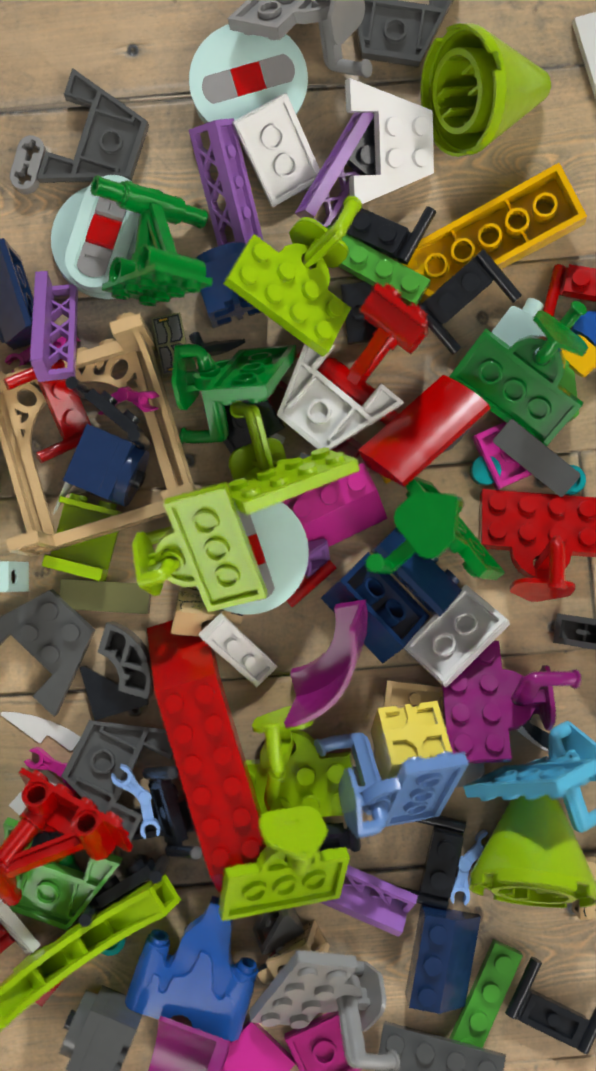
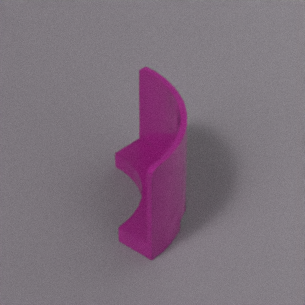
(326, 678)
(187, 1048)

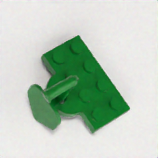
(247, 375)
(527, 384)
(432, 526)

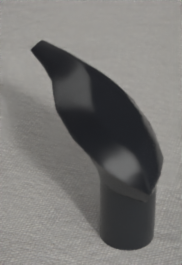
(216, 347)

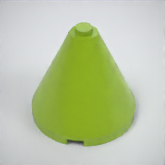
(477, 88)
(534, 858)

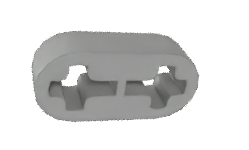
(22, 163)

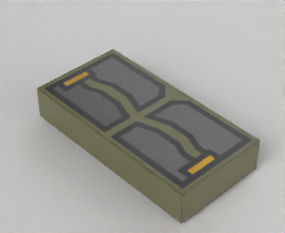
(168, 333)

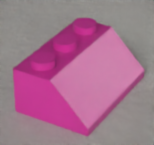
(339, 507)

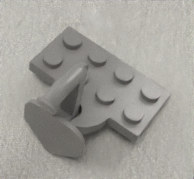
(335, 18)
(329, 983)

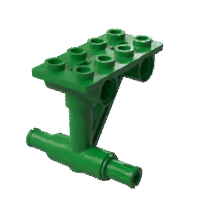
(155, 268)

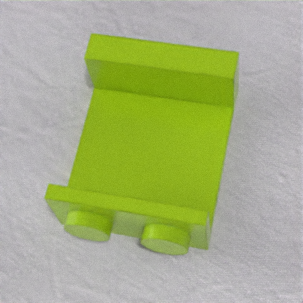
(89, 558)

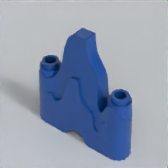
(197, 979)

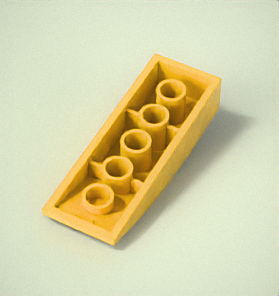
(504, 227)

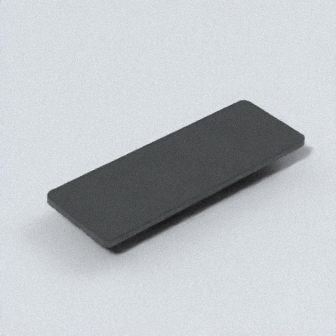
(536, 458)

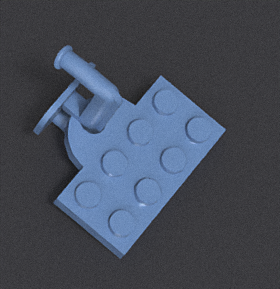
(412, 796)

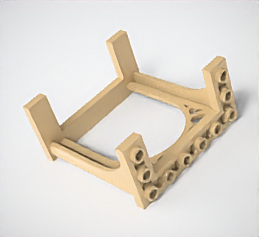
(135, 347)

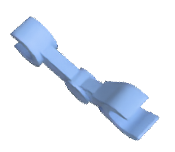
(144, 798)
(464, 865)

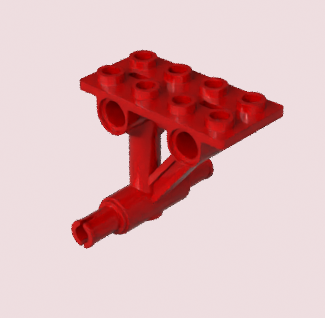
(394, 326)
(51, 810)

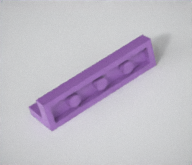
(333, 169)
(231, 182)
(47, 332)
(374, 904)

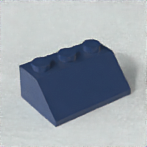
(15, 299)
(422, 576)
(391, 611)
(441, 959)

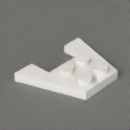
(401, 140)
(324, 411)

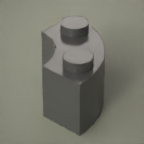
(130, 659)

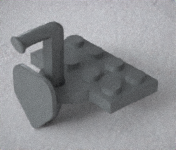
(436, 1053)

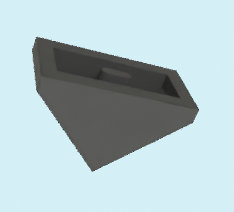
(575, 631)
(277, 929)

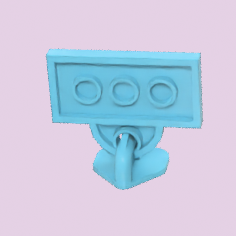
(559, 775)

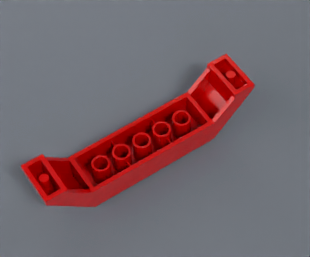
(206, 750)

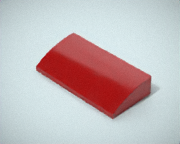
(423, 430)

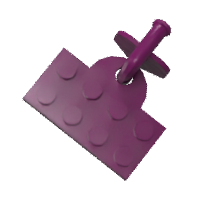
(492, 701)

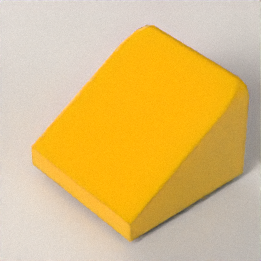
(582, 364)

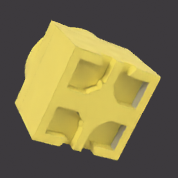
(407, 734)

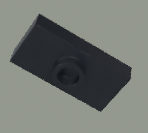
(357, 328)

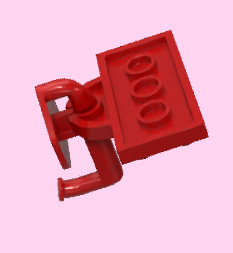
(539, 529)

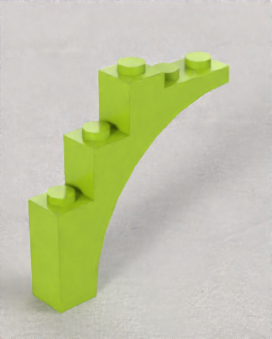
(80, 944)

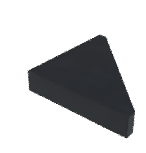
(105, 697)

